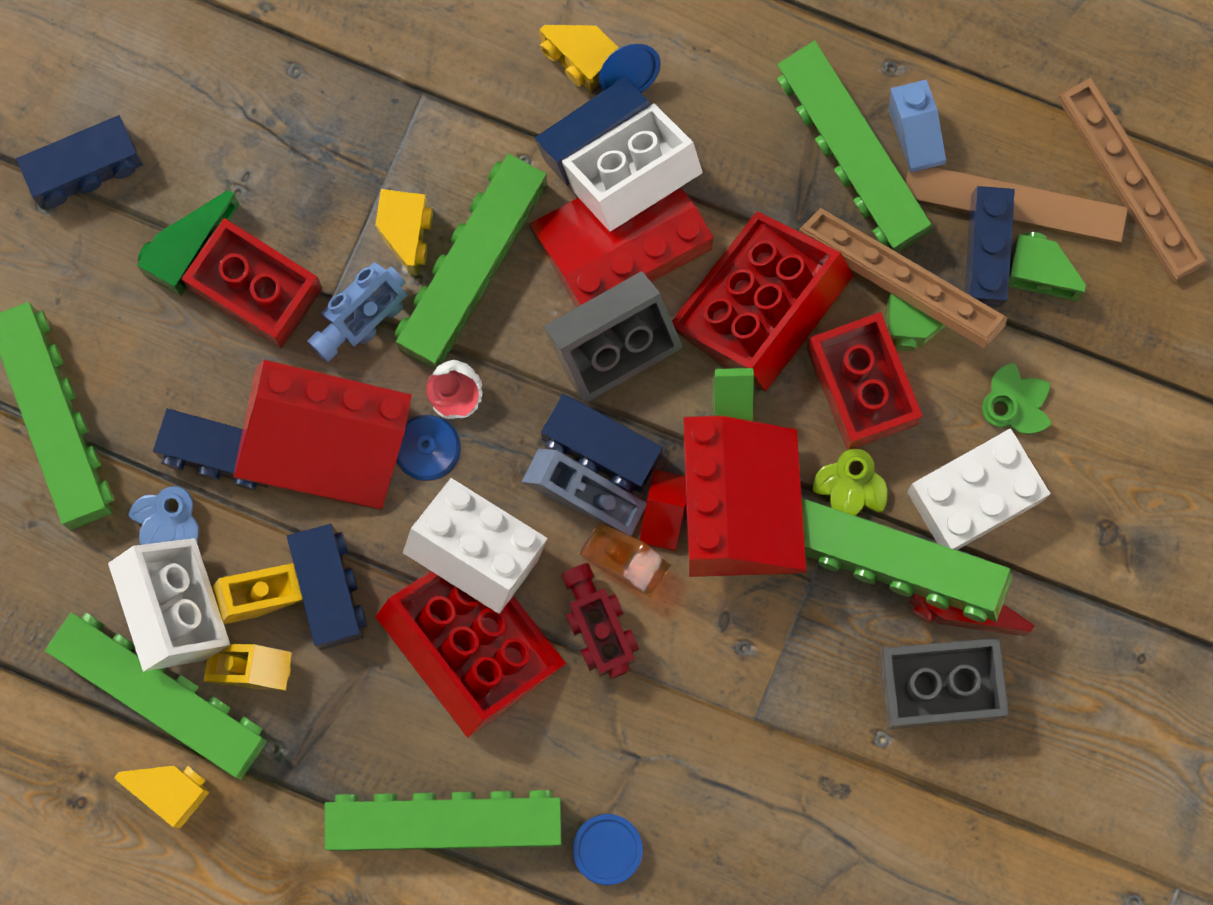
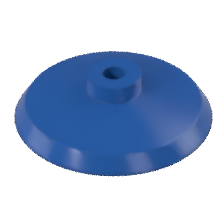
(635, 62)
(428, 448)
(607, 849)

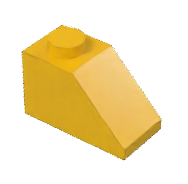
(256, 593)
(249, 667)
(166, 791)

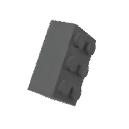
(613, 336)
(943, 683)

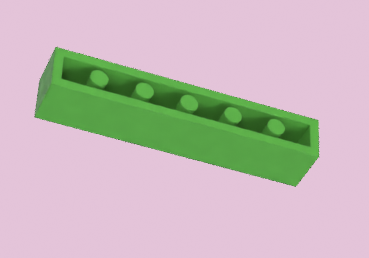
(854, 147)
(471, 262)
(51, 418)
(904, 562)
(156, 695)
(443, 823)

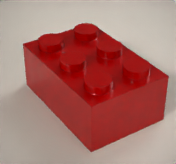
(252, 283)
(864, 381)

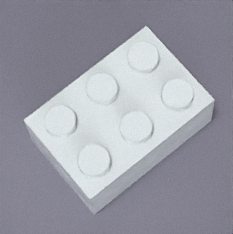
(632, 167)
(978, 491)
(474, 545)
(168, 604)

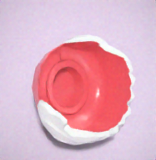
(454, 390)

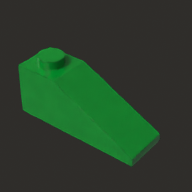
(178, 245)

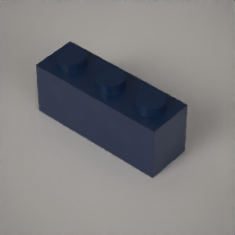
(589, 123)
(79, 162)
(989, 244)
(601, 444)
(200, 445)
(327, 586)

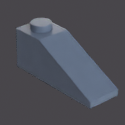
(583, 491)

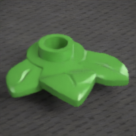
(1021, 399)

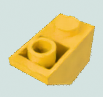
(579, 49)
(402, 225)

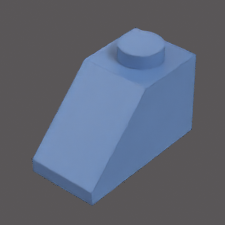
(917, 125)

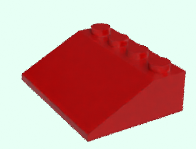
(595, 259)
(763, 298)
(321, 434)
(742, 498)
(466, 651)

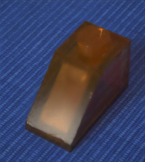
(625, 559)

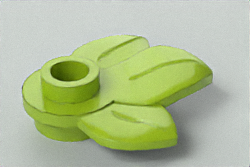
(852, 491)

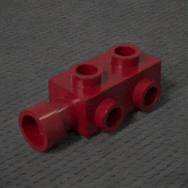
(605, 632)

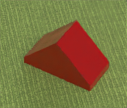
(664, 511)

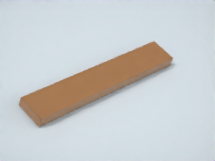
(1132, 180)
(1032, 206)
(907, 279)

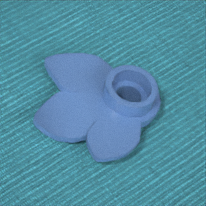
(162, 524)

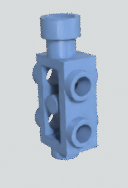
(359, 310)

